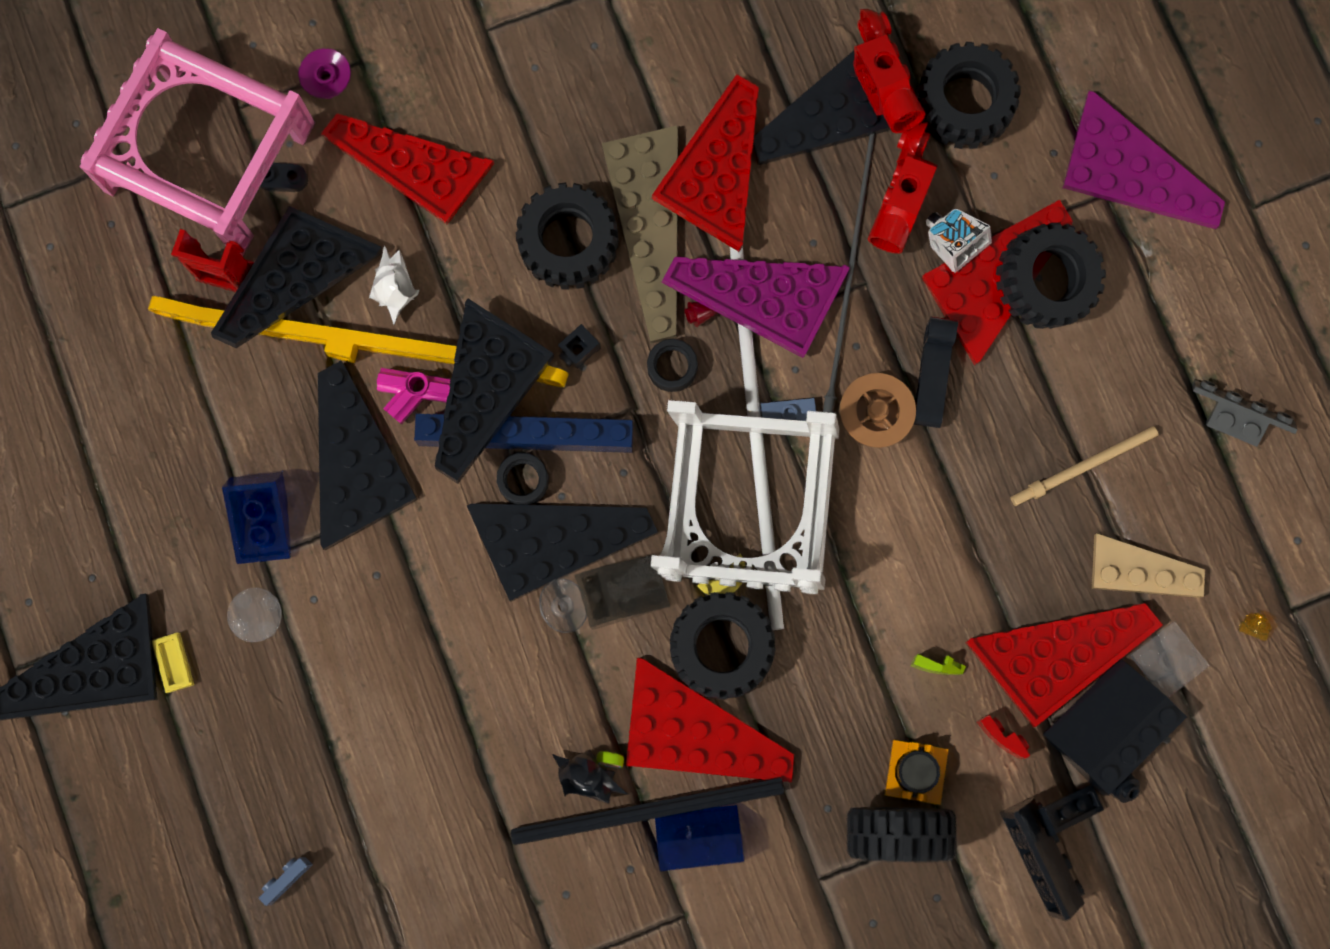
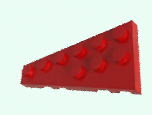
(418, 168)

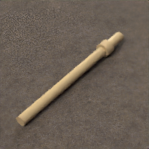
(1038, 489)

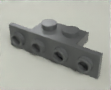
(1239, 417)

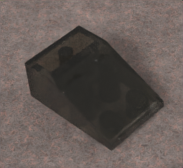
(621, 591)

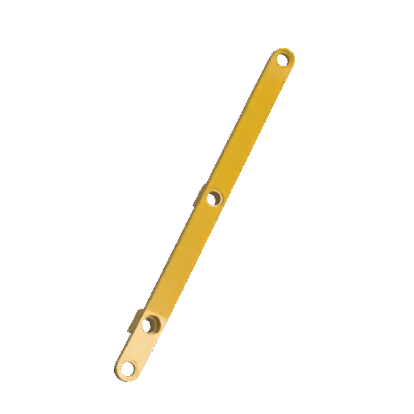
(339, 342)

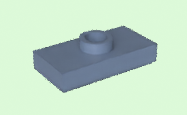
(788, 409)

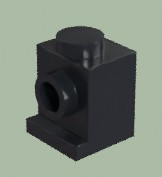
(578, 338)

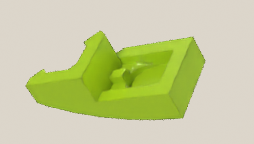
(947, 667)

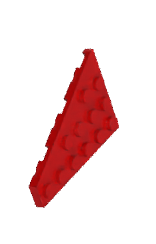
(972, 291)
(1056, 660)

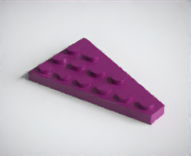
(1126, 167)
(768, 298)

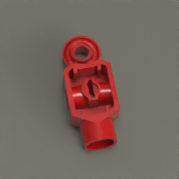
(883, 75)
(906, 197)

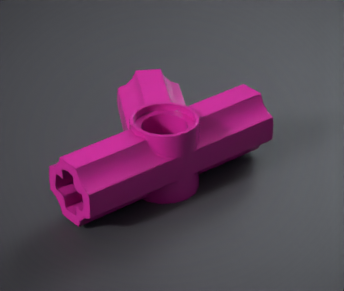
(405, 399)

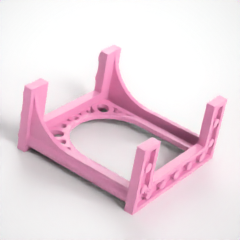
(172, 60)

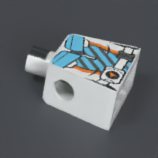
(957, 237)

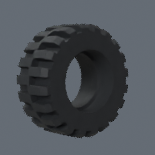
(976, 64)
(562, 203)
(1081, 265)
(730, 608)
(901, 834)

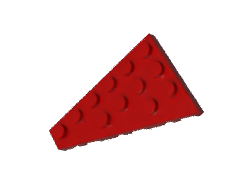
(713, 171)
(688, 733)

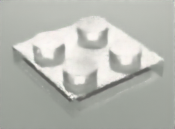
(1169, 660)

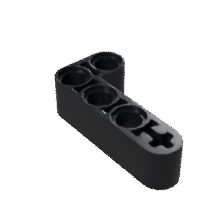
(934, 371)

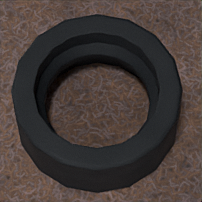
(668, 345)
(508, 464)

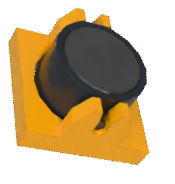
(916, 772)

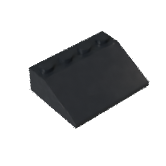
(1114, 727)
(1043, 860)

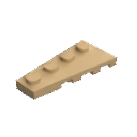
(1134, 569)

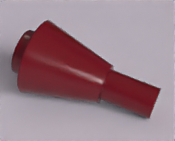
(698, 313)

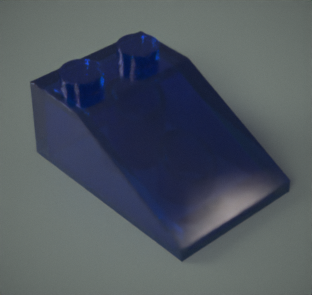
(258, 517)

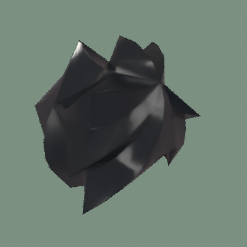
(586, 777)

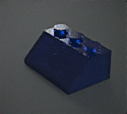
(699, 838)

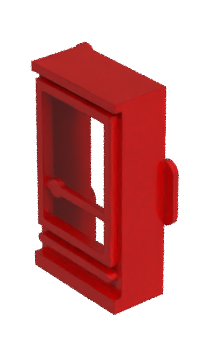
(222, 273)

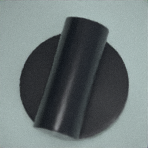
(1127, 790)

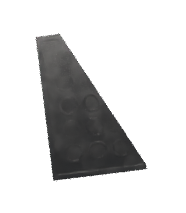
(488, 381)
(356, 467)
(550, 542)
(96, 670)

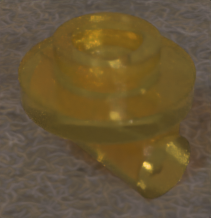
(1255, 626)

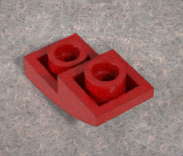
(1010, 743)

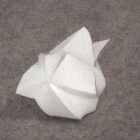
(392, 284)

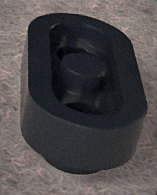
(280, 179)

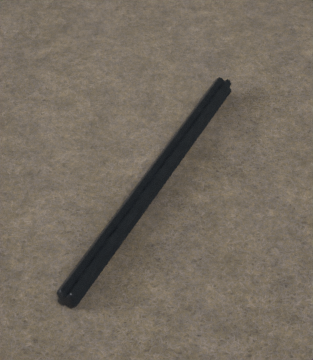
(647, 811)

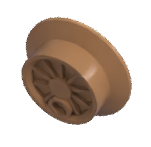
(877, 410)

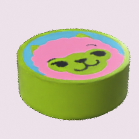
(610, 759)

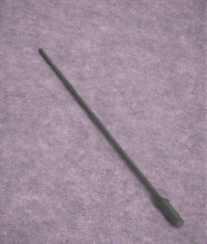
(830, 397)

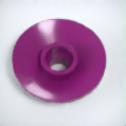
(318, 64)

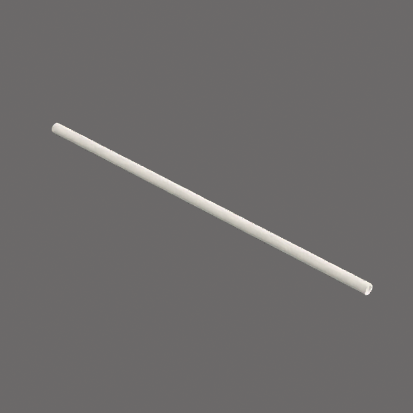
(759, 463)

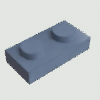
(292, 872)

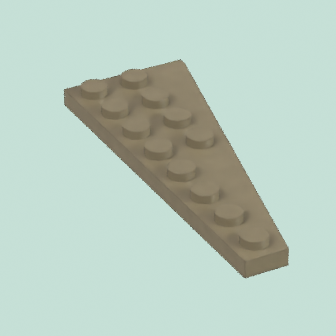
(649, 229)

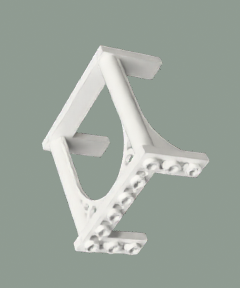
(676, 555)

